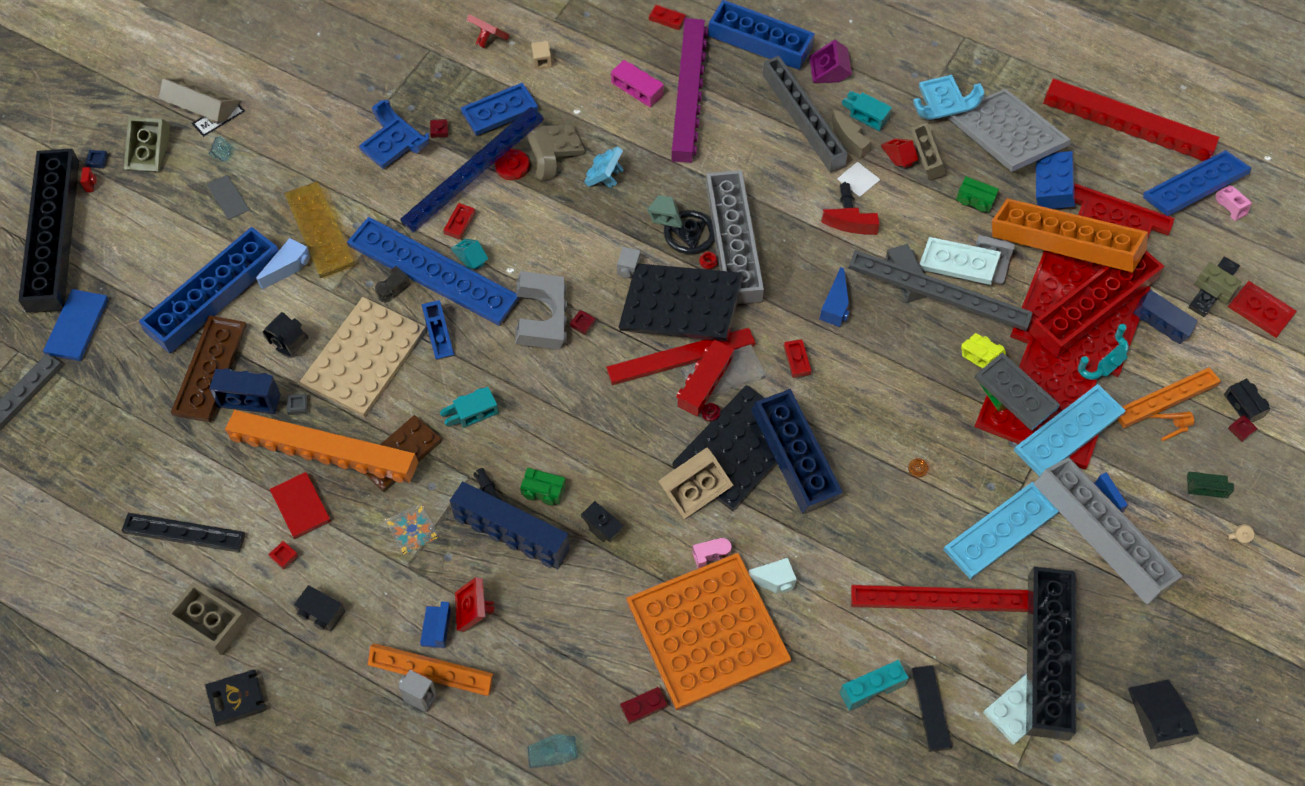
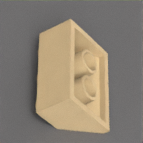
(695, 483)

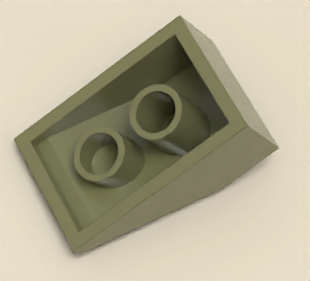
(146, 143)

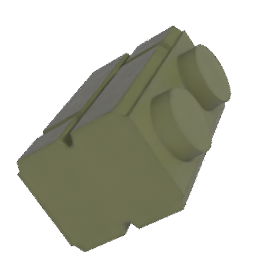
(1218, 282)

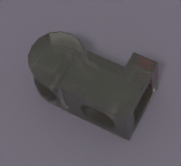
(392, 286)

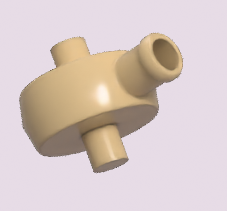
(1243, 533)

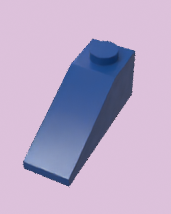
(836, 304)
(437, 329)

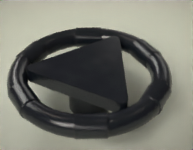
(690, 233)

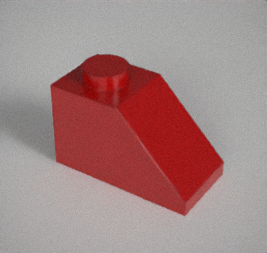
(900, 151)

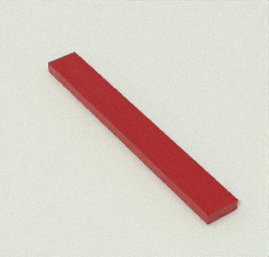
(672, 358)

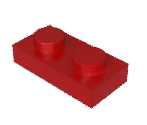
(667, 17)
(459, 221)
(797, 358)

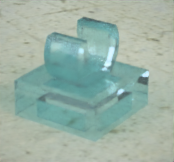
(220, 149)

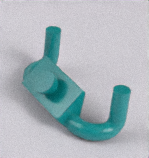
(1110, 361)

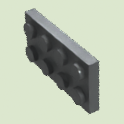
(1017, 391)

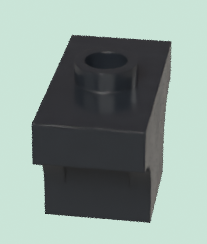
(602, 523)

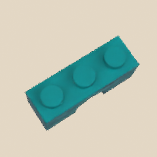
(884, 679)

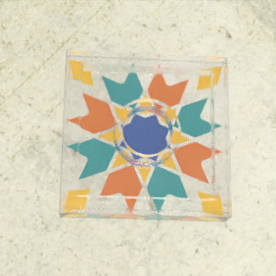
(412, 529)

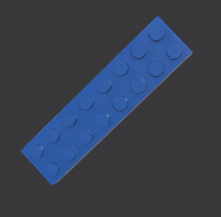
(208, 290)

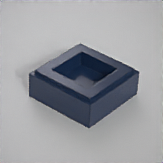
(96, 159)

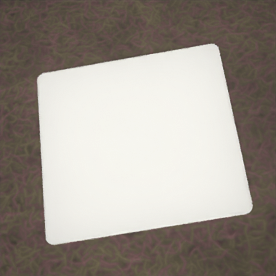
(859, 178)

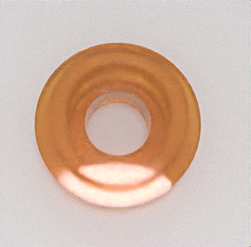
(918, 462)

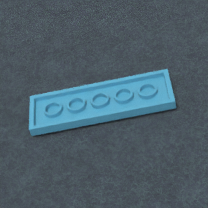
(1069, 430)
(1000, 530)

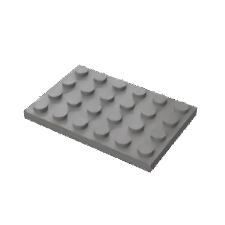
(1010, 130)

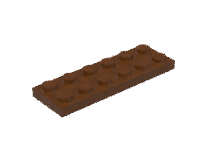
(214, 351)

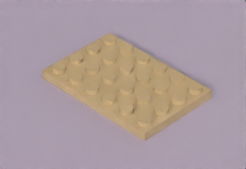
(363, 356)

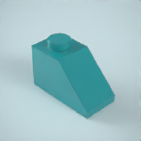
(470, 253)

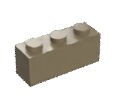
(928, 151)

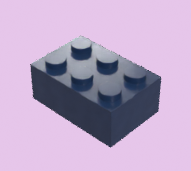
(245, 391)

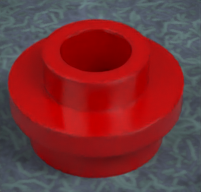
(708, 256)

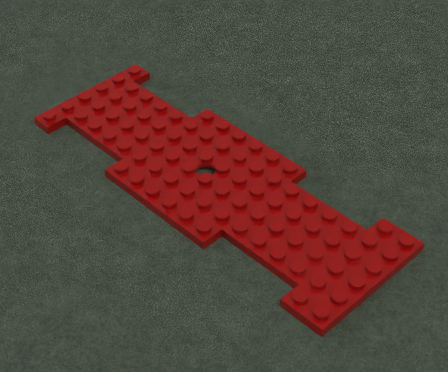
(1054, 280)

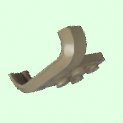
(551, 142)

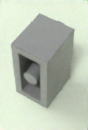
(417, 690)

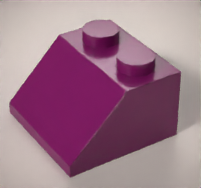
(830, 63)

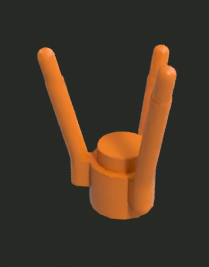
(1182, 420)

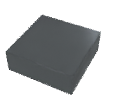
(297, 404)

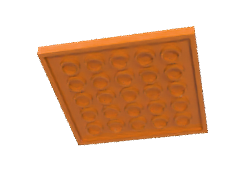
(707, 631)

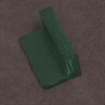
(1209, 485)

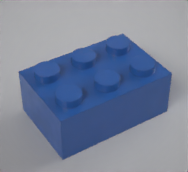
(1055, 180)

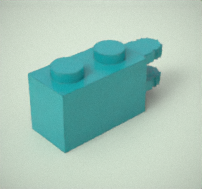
(867, 109)
(471, 408)

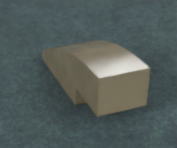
(850, 134)

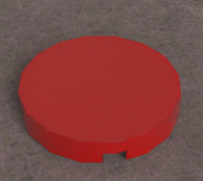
(512, 165)

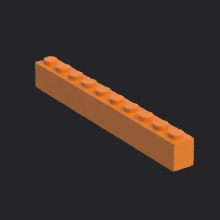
(322, 446)

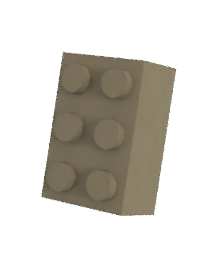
(206, 618)

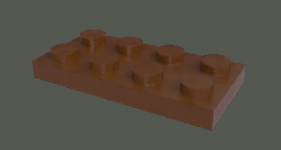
(410, 437)

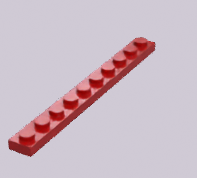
(939, 598)

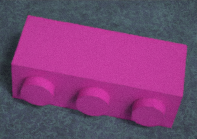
(637, 83)

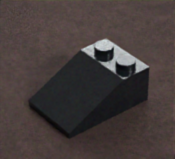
(1162, 714)

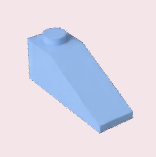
(285, 263)

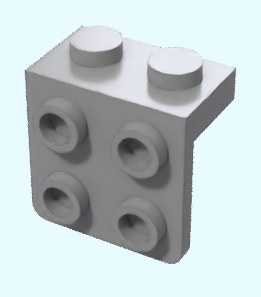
(1006, 251)

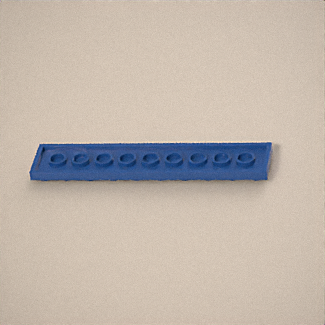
(434, 271)

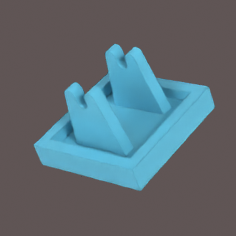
(603, 166)

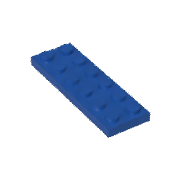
(1196, 182)

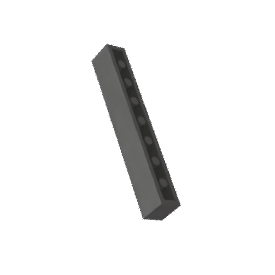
(804, 114)

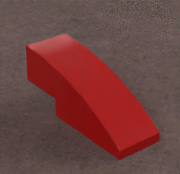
(851, 220)

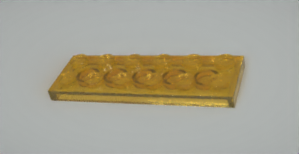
(319, 229)

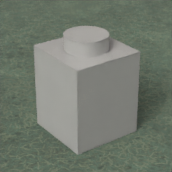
(627, 262)

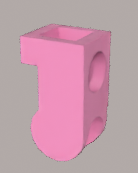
(1234, 202)
(711, 551)

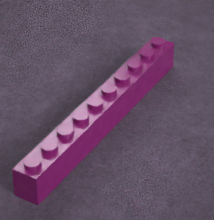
(688, 91)

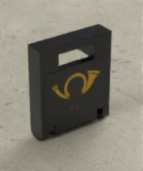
(240, 697)

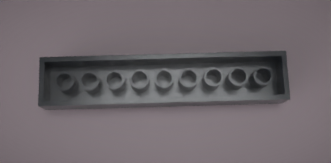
(49, 231)

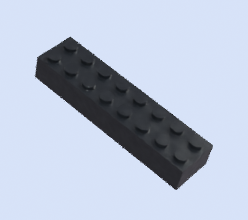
(1051, 654)

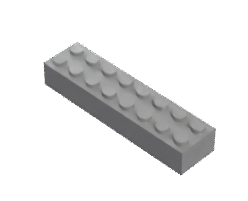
(734, 232)
(1108, 530)

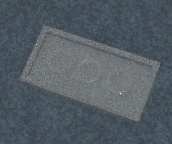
(742, 371)

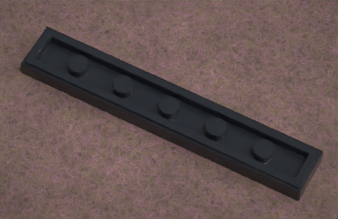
(183, 532)

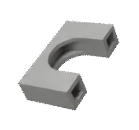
(551, 291)

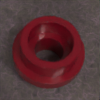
(709, 408)

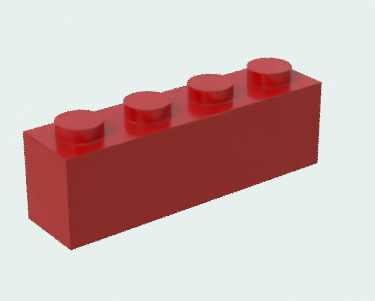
(705, 377)

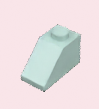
(774, 576)

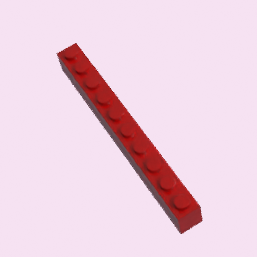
(1131, 120)

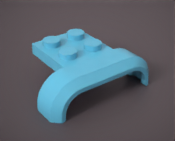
(945, 98)

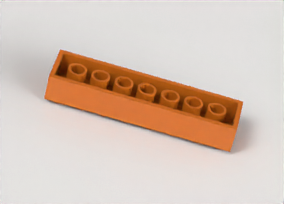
(1070, 234)

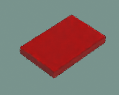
(1262, 309)
(300, 505)

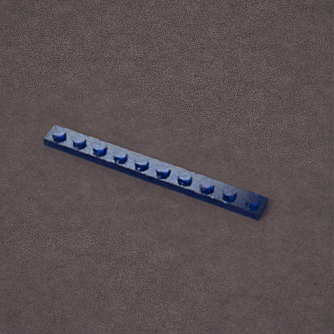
(471, 169)

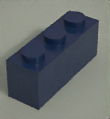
(1165, 317)

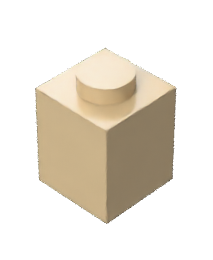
(541, 55)

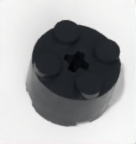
(285, 334)

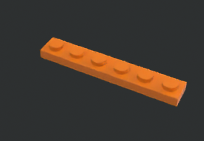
(1168, 397)
(430, 668)

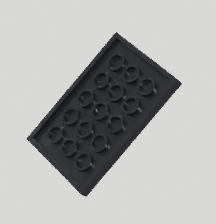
(681, 302)
(737, 446)

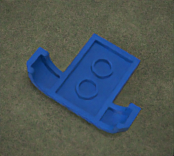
(393, 139)

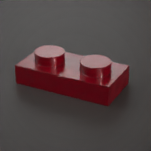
(643, 705)

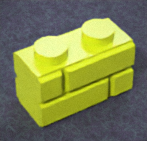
(981, 350)

